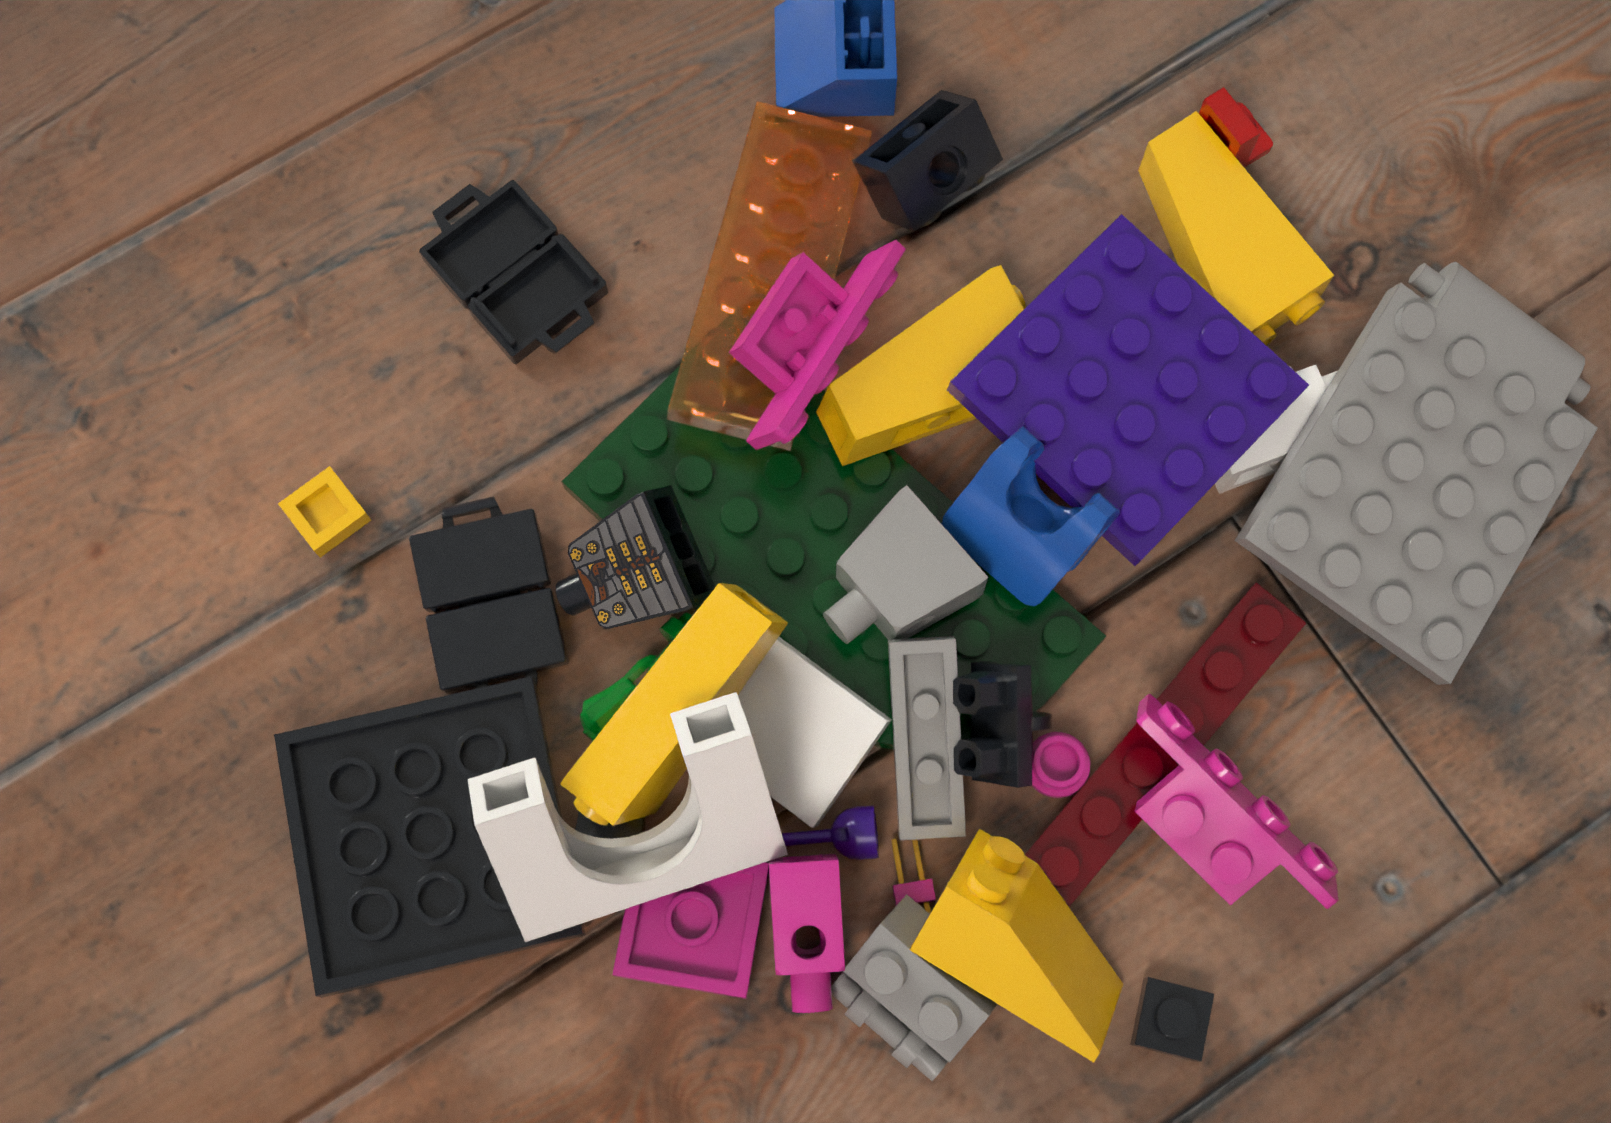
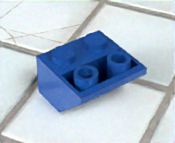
(836, 57)

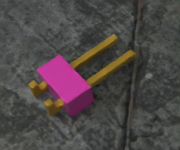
(920, 891)

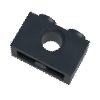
(941, 131)

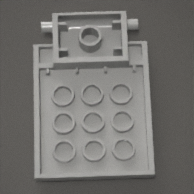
(1427, 468)

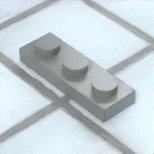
(925, 738)

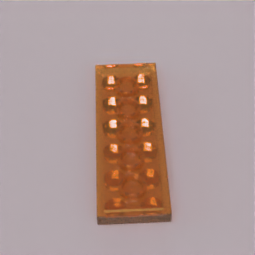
(785, 200)

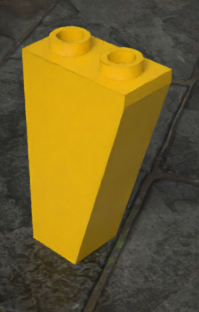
(1230, 231)
(903, 385)
(637, 752)

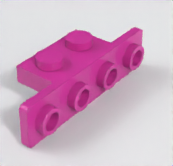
(802, 332)
(1218, 821)

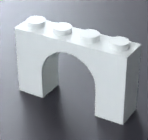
(569, 878)

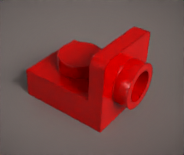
(1235, 127)

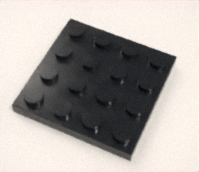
(390, 837)

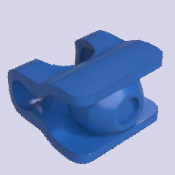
(1017, 529)

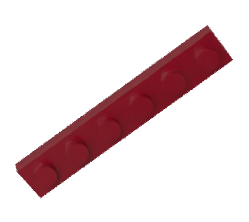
(1207, 693)

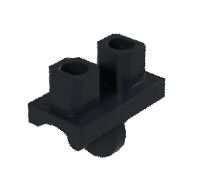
(1000, 723)

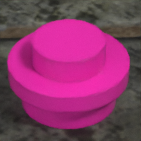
(1059, 764)

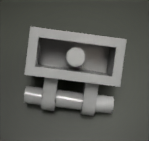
(907, 998)

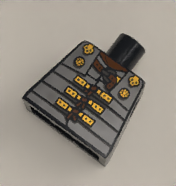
(636, 564)

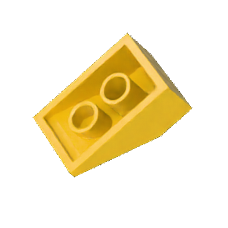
(1021, 945)

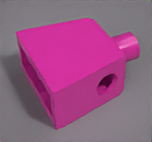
(807, 894)

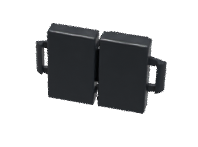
(513, 270)
(483, 571)

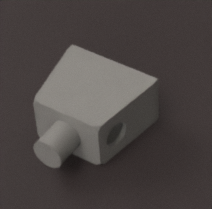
(902, 574)

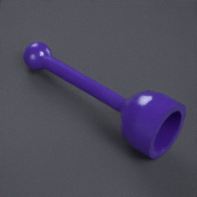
(852, 834)

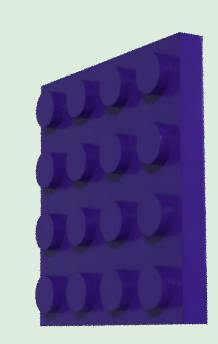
(1129, 386)

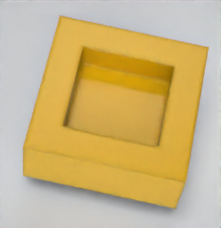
(324, 512)

